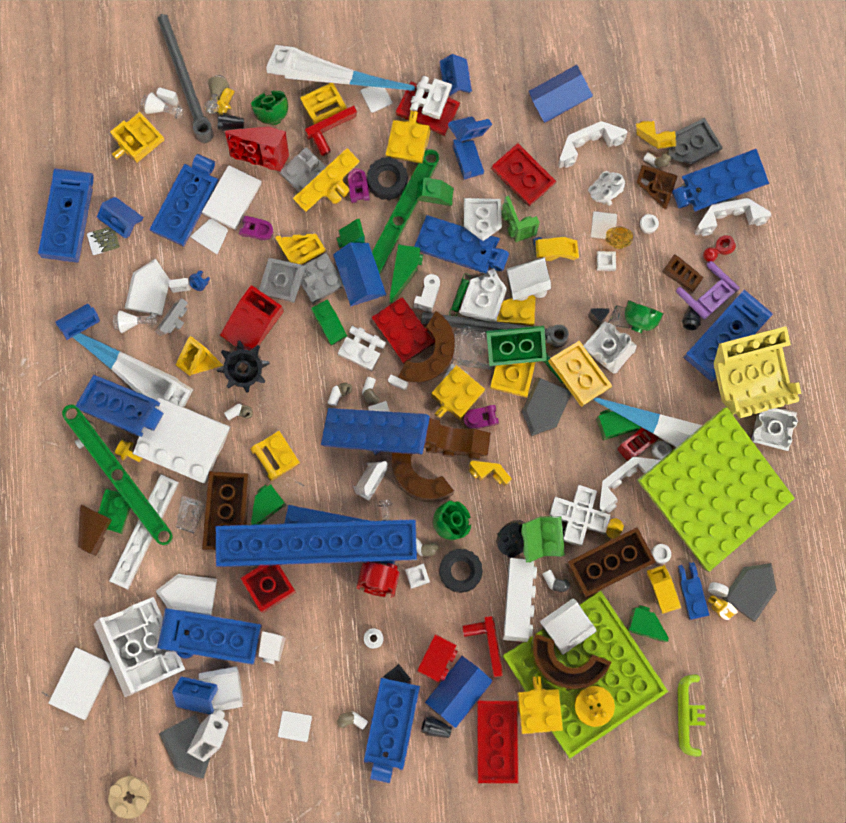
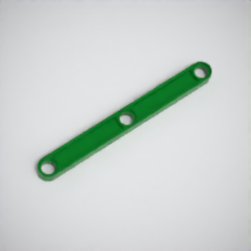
(403, 209)
(125, 485)

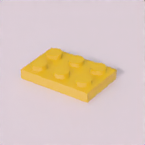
(580, 373)
(513, 378)

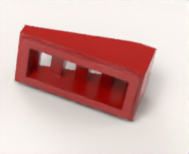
(629, 451)

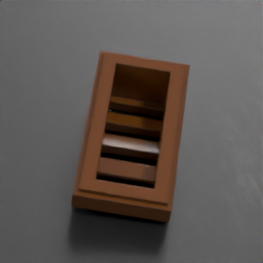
(681, 264)

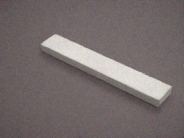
(141, 538)

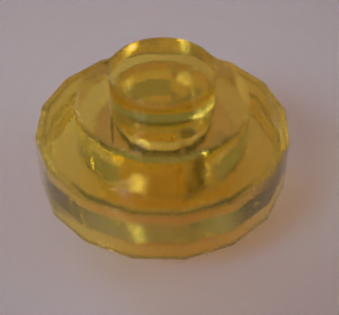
(619, 237)

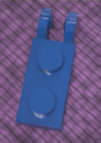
(693, 593)

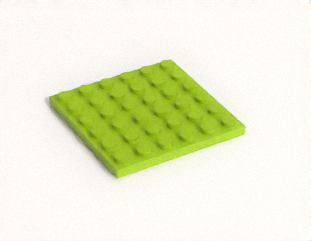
(716, 489)
(628, 679)

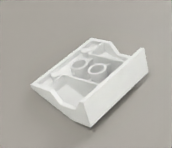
(183, 441)
(131, 647)

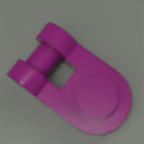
(356, 180)
(262, 231)
(474, 420)

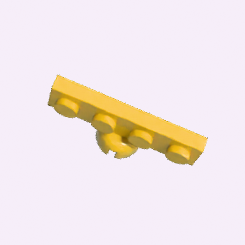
(328, 182)

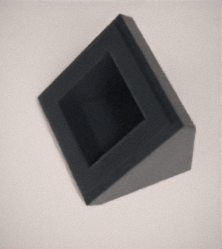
(598, 315)

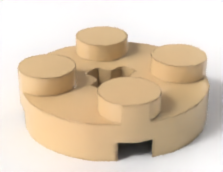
(119, 791)

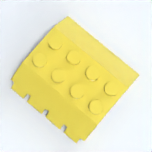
(755, 373)

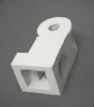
(429, 295)

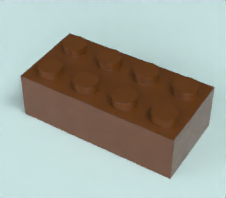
(225, 504)
(610, 562)

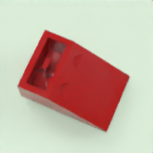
(259, 146)
(252, 319)

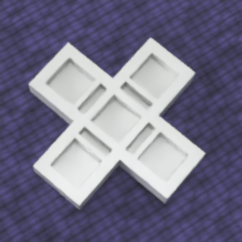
(579, 515)

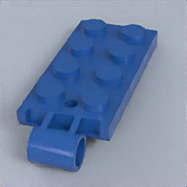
(722, 181)
(185, 201)
(460, 246)
(119, 406)
(391, 727)

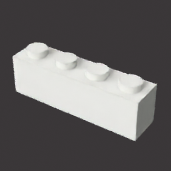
(518, 600)

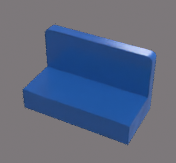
(456, 72)
(469, 128)
(468, 159)
(119, 216)
(77, 321)
(194, 695)

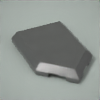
(694, 143)
(544, 406)
(752, 590)
(177, 742)

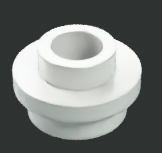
(378, 643)

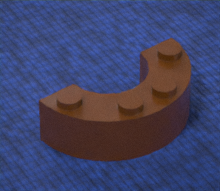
(441, 357)
(456, 441)
(415, 486)
(560, 675)

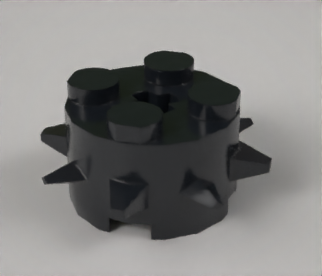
(236, 375)

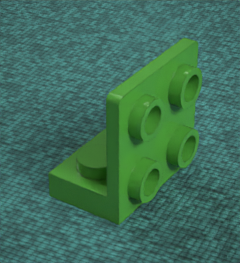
(518, 230)
(543, 537)

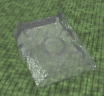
(471, 348)

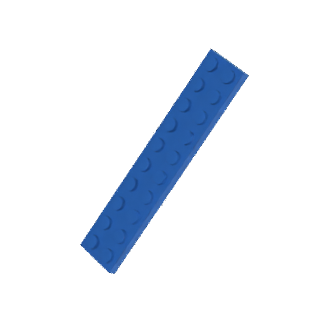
(316, 543)

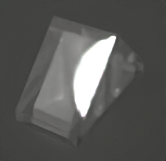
(189, 514)

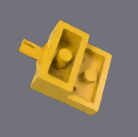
(136, 138)
(408, 140)
(457, 393)
(539, 709)

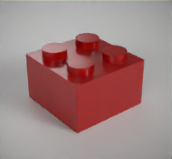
(268, 586)
(436, 659)

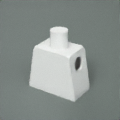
(209, 736)

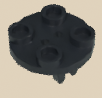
(506, 540)

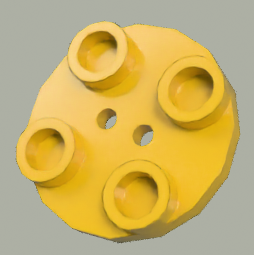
(597, 715)

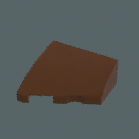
(657, 184)
(91, 530)

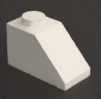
(271, 647)

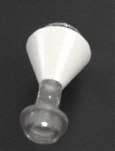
(153, 104)
(125, 321)

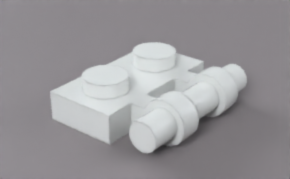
(436, 98)
(358, 353)

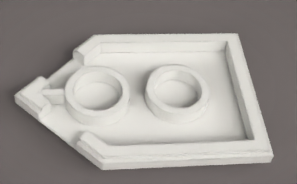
(482, 216)
(148, 289)
(484, 297)
(189, 594)

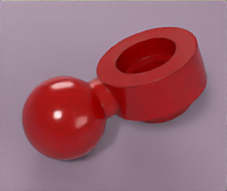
(711, 254)

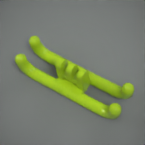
(688, 715)

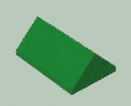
(516, 345)

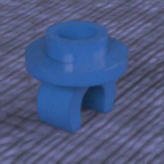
(198, 282)

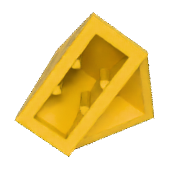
(196, 358)

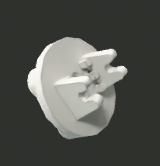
(607, 187)

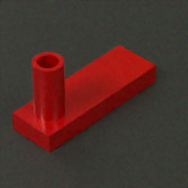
(315, 131)
(489, 628)

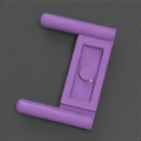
(713, 297)

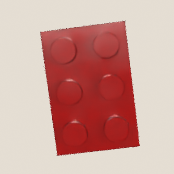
(437, 125)
(523, 174)
(402, 330)

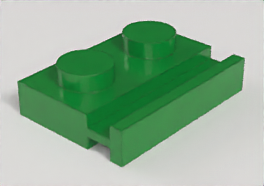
(115, 508)

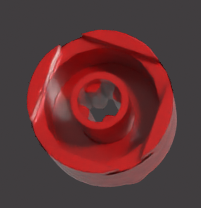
(378, 579)

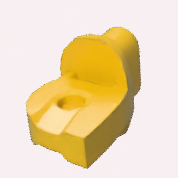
(224, 100)
(124, 450)
(614, 528)
(723, 608)

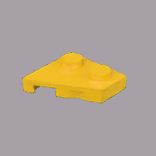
(300, 248)
(518, 311)

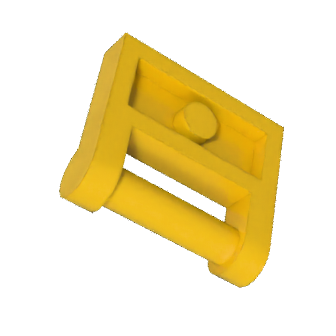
(321, 99)
(280, 451)

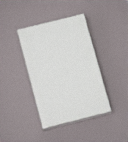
(232, 197)
(80, 683)

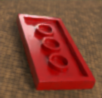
(497, 742)

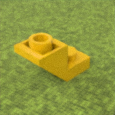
(647, 131)
(557, 247)
(483, 469)
(663, 589)

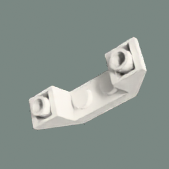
(612, 135)
(754, 212)
(608, 499)

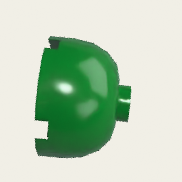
(270, 108)
(641, 317)
(451, 520)

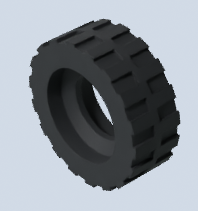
(378, 167)
(465, 556)

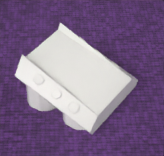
(529, 279)
(610, 347)
(775, 428)
(371, 479)
(568, 626)
(229, 688)

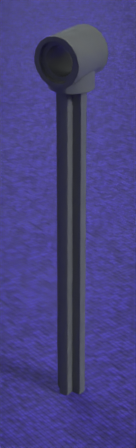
(200, 122)
(481, 325)

